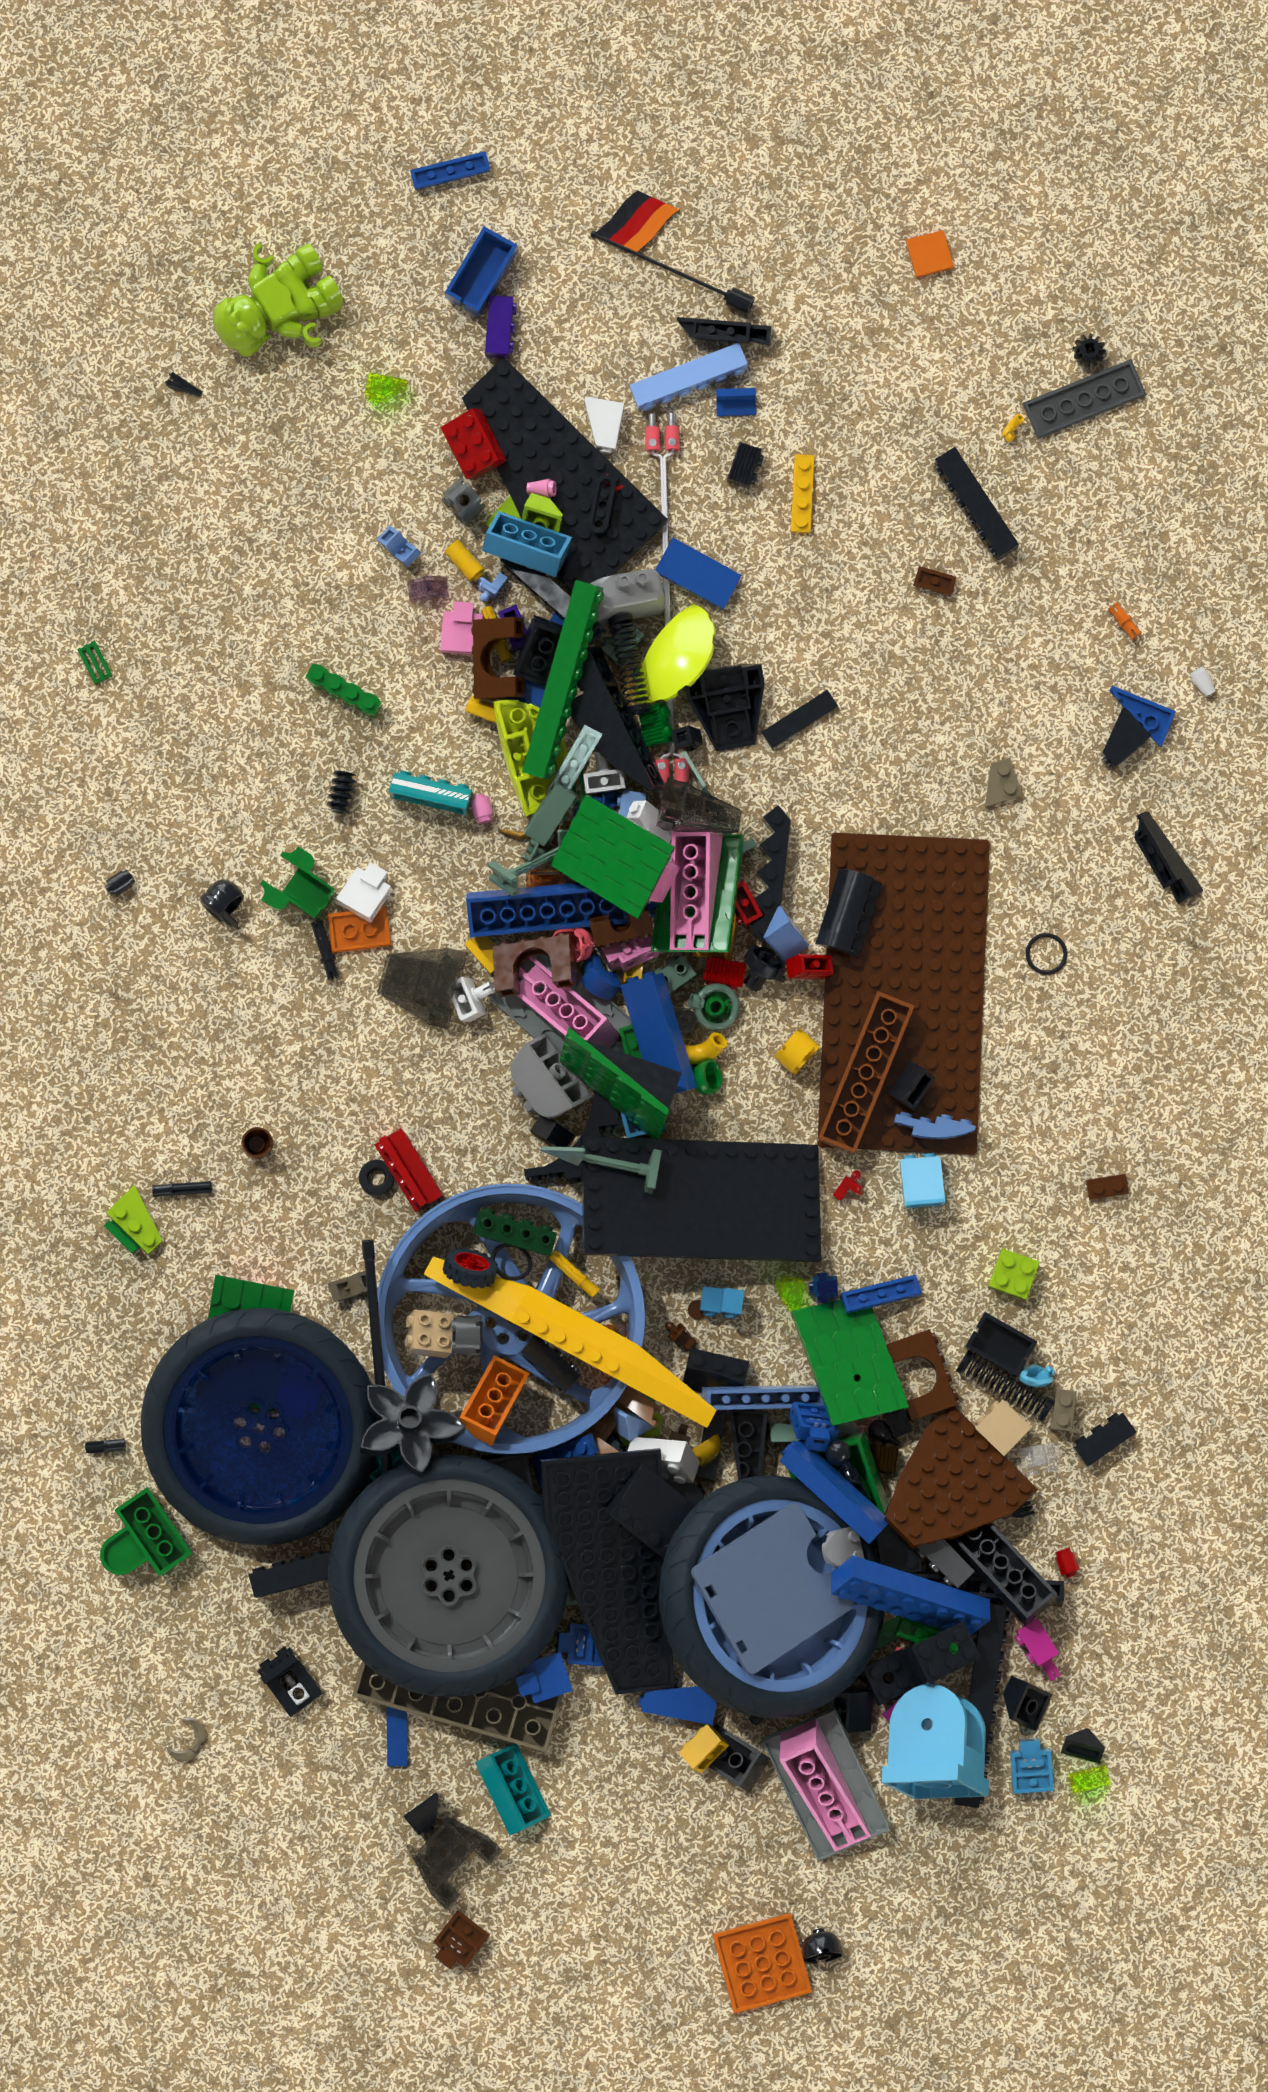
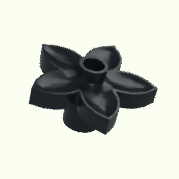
(409, 1423)

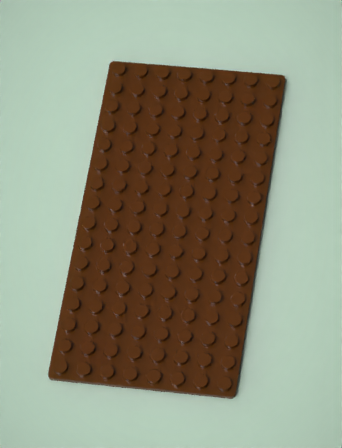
(924, 951)

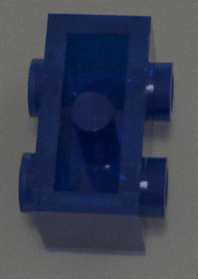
(823, 1287)

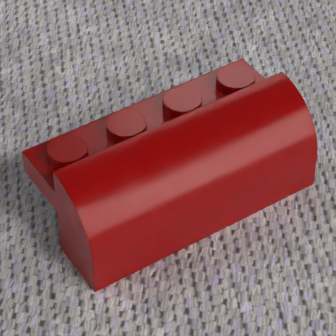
(409, 1170)

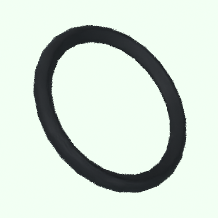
(1046, 971)
(511, 1277)

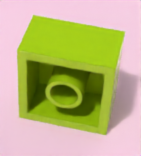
(1013, 1274)

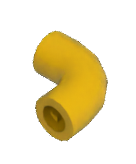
(707, 1050)

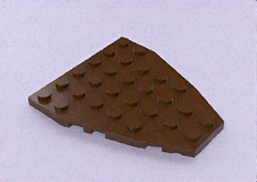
(954, 1484)

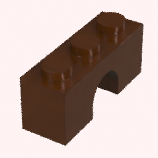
(606, 933)

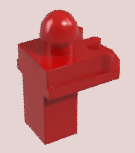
(849, 1183)

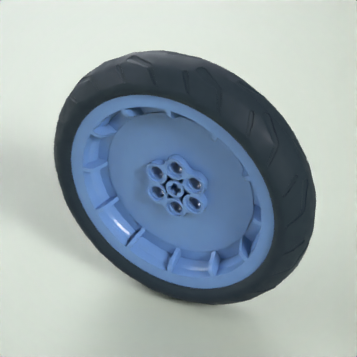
(805, 1675)

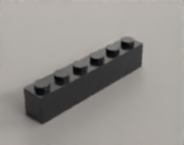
(976, 504)

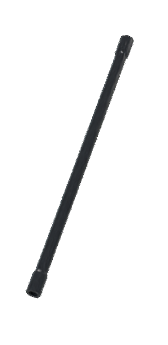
(369, 1256)

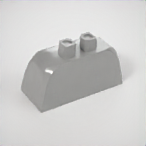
(631, 593)
(544, 1080)

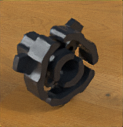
(762, 967)

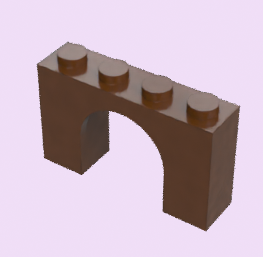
(485, 636)
(510, 957)
(941, 1395)

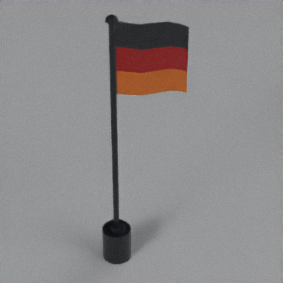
(639, 222)

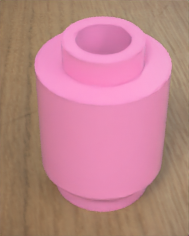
(482, 808)

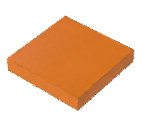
(929, 254)

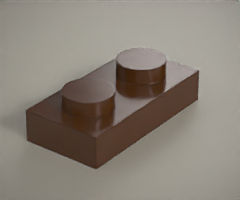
(934, 581)
(1107, 1186)

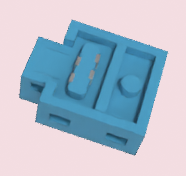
(1031, 1767)

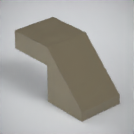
(348, 1287)

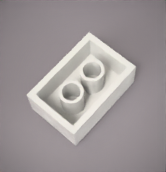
(677, 1458)

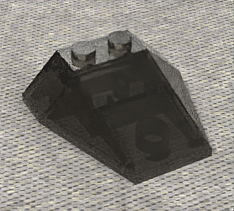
(693, 810)
(423, 982)

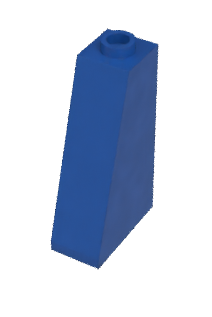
(680, 1703)

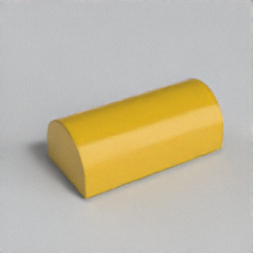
(481, 708)

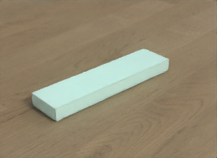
(577, 757)

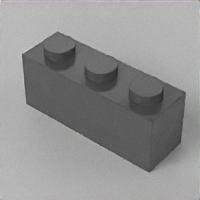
(946, 1560)

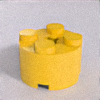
(797, 1051)

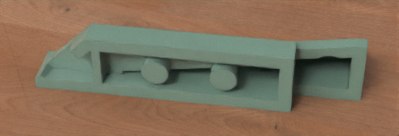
(785, 1433)

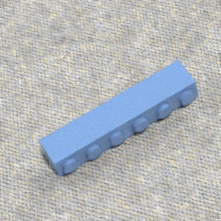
(689, 376)

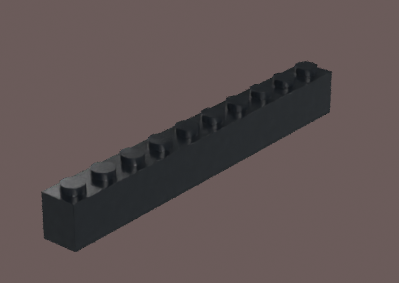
(984, 1680)

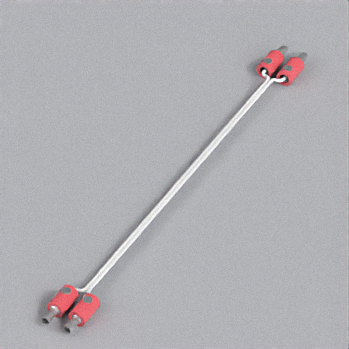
(672, 444)

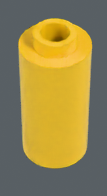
(464, 561)

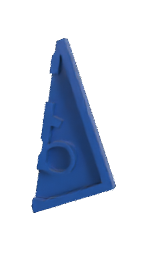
(1152, 716)

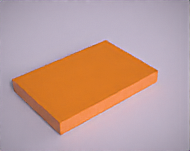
(353, 933)

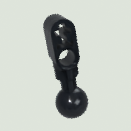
(838, 1454)

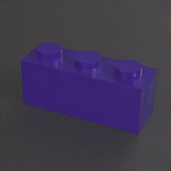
(500, 327)

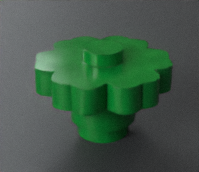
(716, 1006)

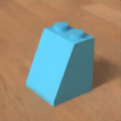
(922, 1181)

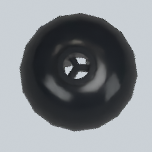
(821, 1946)

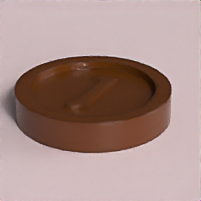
(693, 1310)

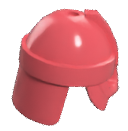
(583, 942)

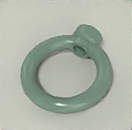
(697, 1001)

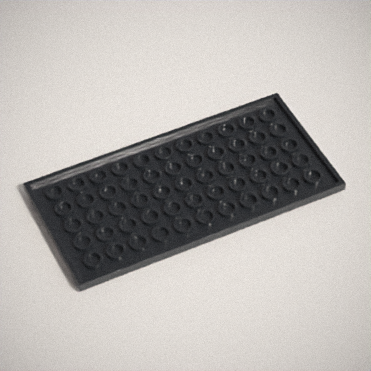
(706, 1200)

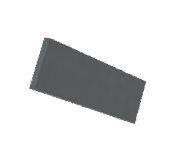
(1084, 399)

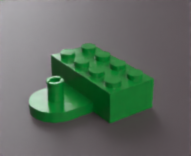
(146, 1537)

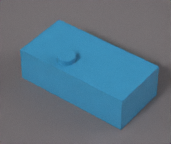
(526, 544)

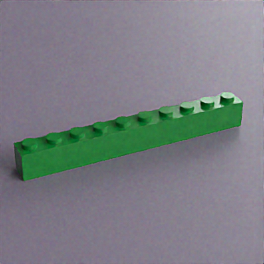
(563, 679)

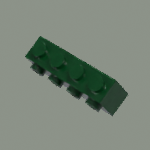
(514, 1233)

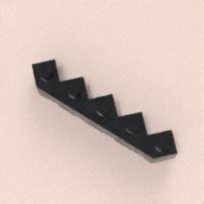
(773, 872)

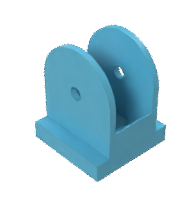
(936, 1746)

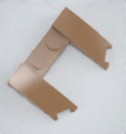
(629, 1400)

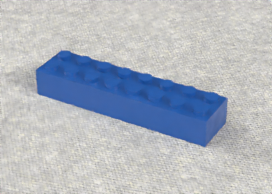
(537, 909)
(908, 1595)

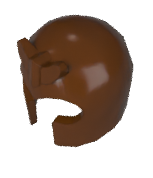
(257, 1143)

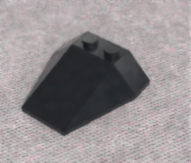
(729, 704)

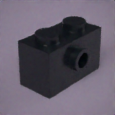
(911, 1085)

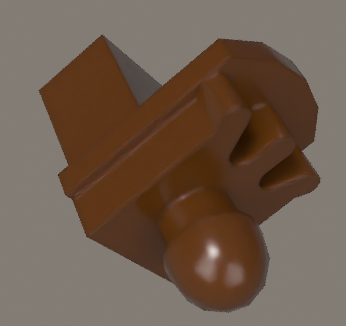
(678, 1333)

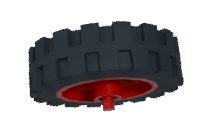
(470, 1268)

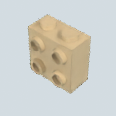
(429, 1333)
(1002, 1427)

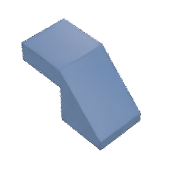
(398, 546)

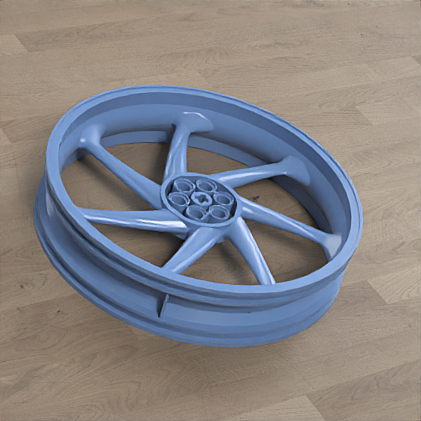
(465, 1208)

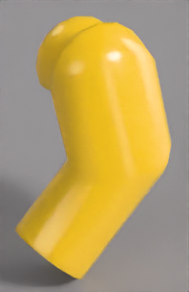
(1013, 424)

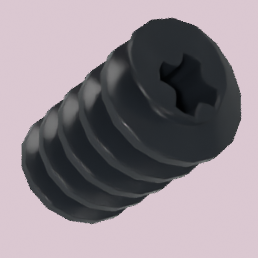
(341, 792)

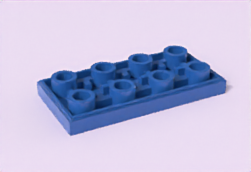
(698, 573)

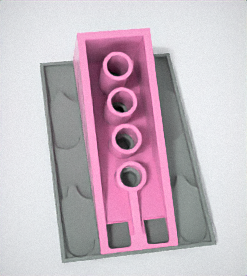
(552, 1010)
(826, 1784)

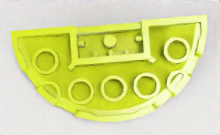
(677, 655)
(515, 729)

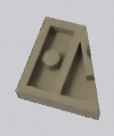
(1002, 783)

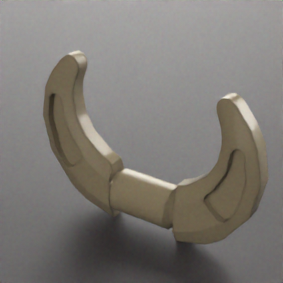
(189, 1754)

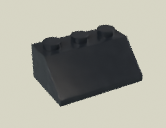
(550, 1363)
(713, 1370)

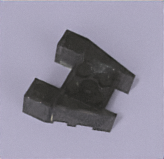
(447, 1852)

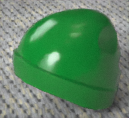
(708, 1077)

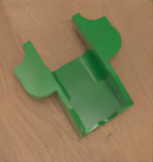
(304, 889)

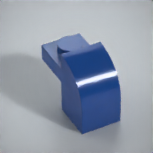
(599, 981)

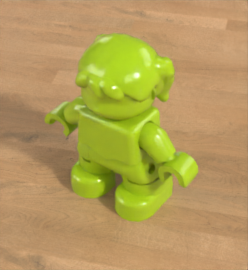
(279, 301)

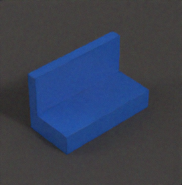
(736, 401)

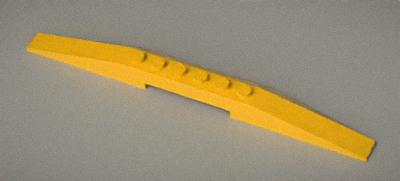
(582, 1339)

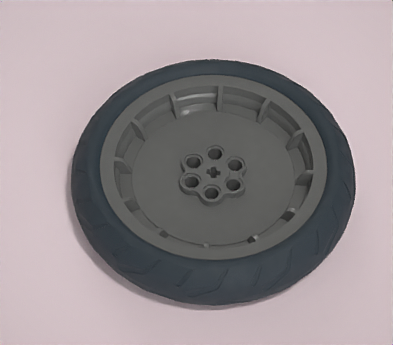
(414, 1633)

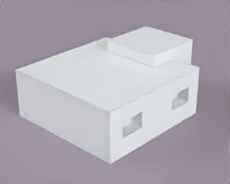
(365, 892)

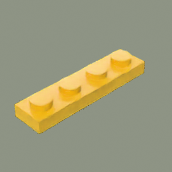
(802, 493)

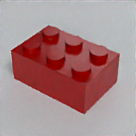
(473, 444)

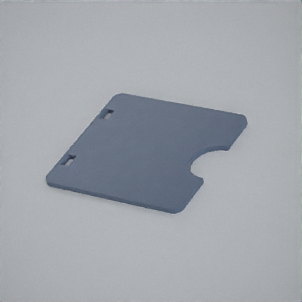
(769, 1589)

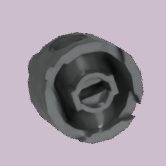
(457, 490)
(468, 1335)

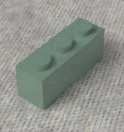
(550, 813)

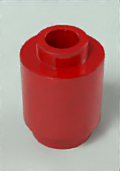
(1067, 1562)

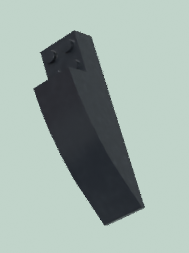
(604, 710)

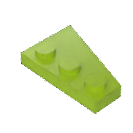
(135, 1221)

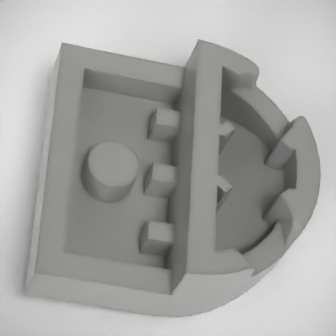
(841, 1546)

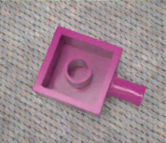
(1038, 1647)

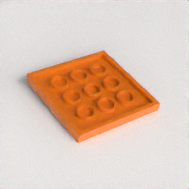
(762, 1962)

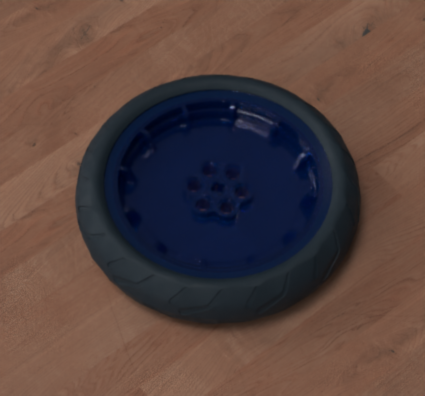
(197, 1445)

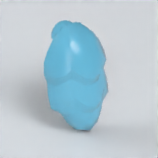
(1036, 1376)

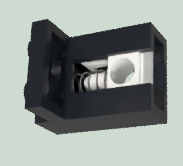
(278, 1667)

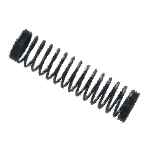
(622, 620)
(965, 1362)

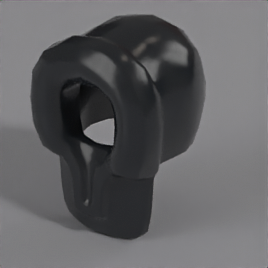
(222, 900)

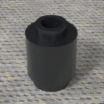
(119, 883)

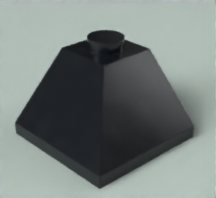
(1025, 1702)
(424, 1815)

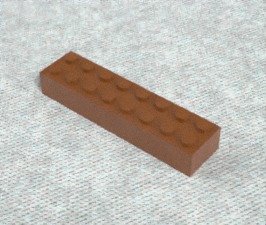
(865, 1073)

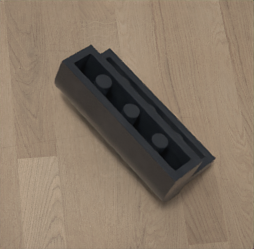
(849, 912)

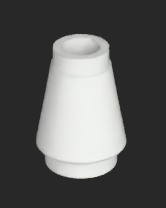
(1202, 681)

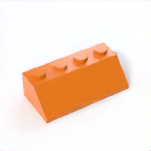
(493, 1399)

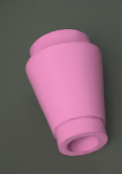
(543, 487)

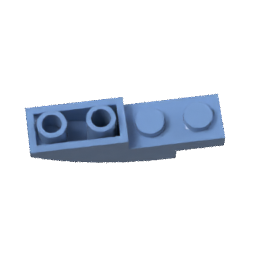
(943, 1128)

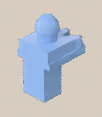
(491, 590)

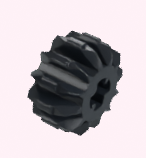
(1095, 355)

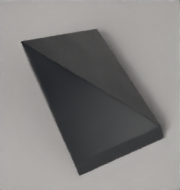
(1084, 1746)

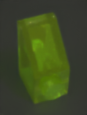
(383, 388)
(790, 1291)
(1088, 1779)

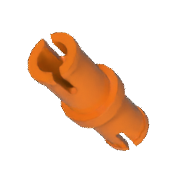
(1124, 621)

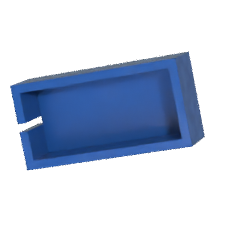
(481, 271)

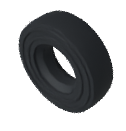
(367, 1186)

